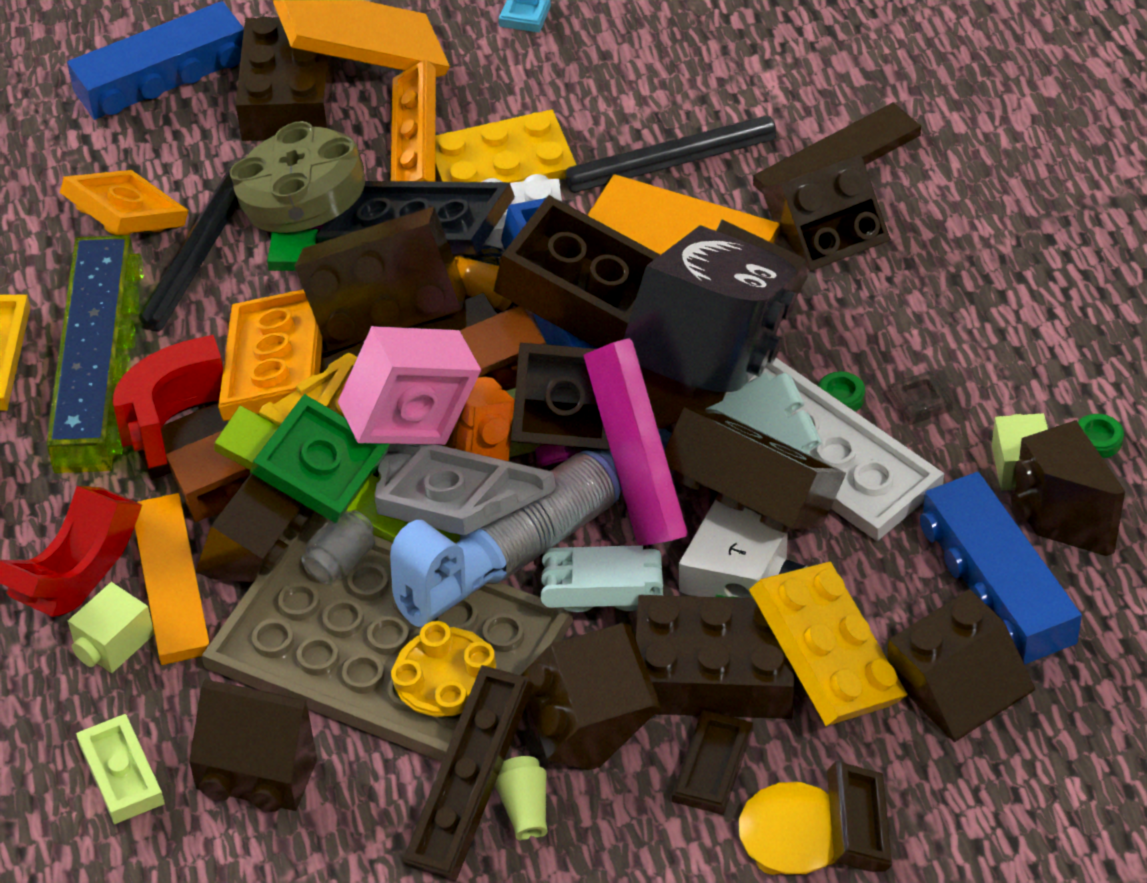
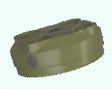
(299, 178)

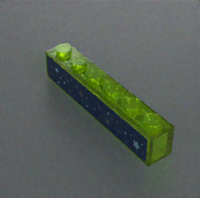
(93, 353)

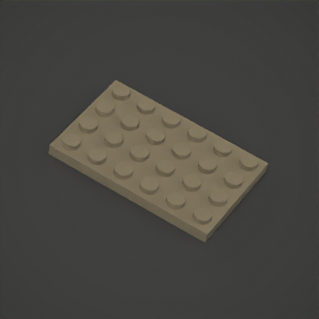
(344, 637)

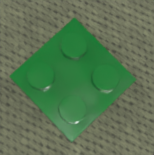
(318, 459)

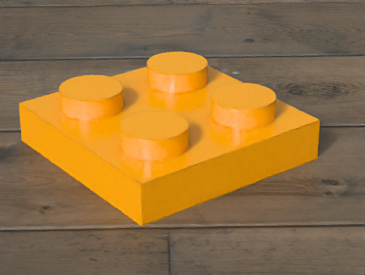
(123, 202)

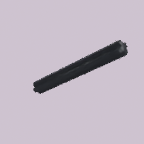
(671, 153)
(189, 256)

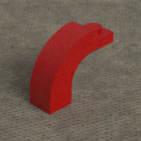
(162, 387)
(78, 557)

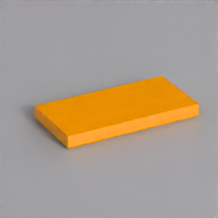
(362, 32)
(664, 217)
(268, 351)

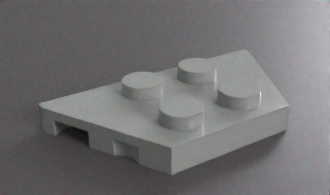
(454, 487)

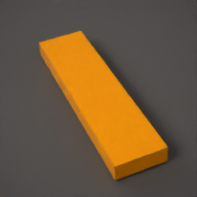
(414, 124)
(171, 580)

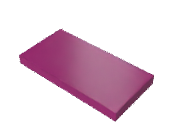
(635, 443)

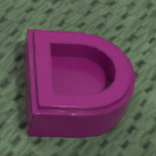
(552, 456)

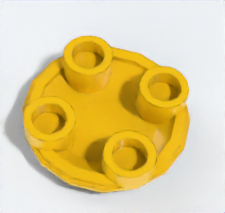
(440, 669)
(788, 828)

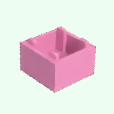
(408, 385)

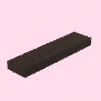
(869, 136)
(468, 773)

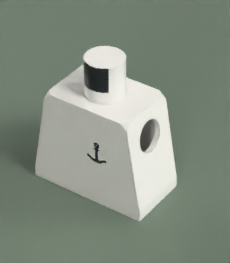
(732, 554)

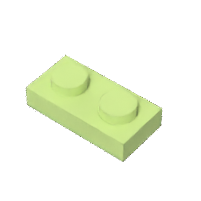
(120, 768)

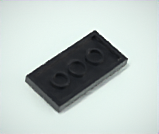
(464, 209)

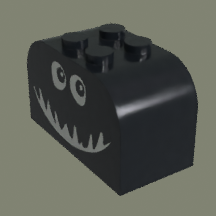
(711, 311)

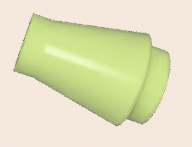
(523, 794)

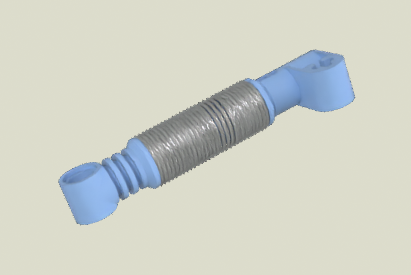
(436, 573)

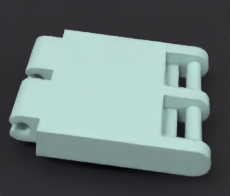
(768, 406)
(600, 577)

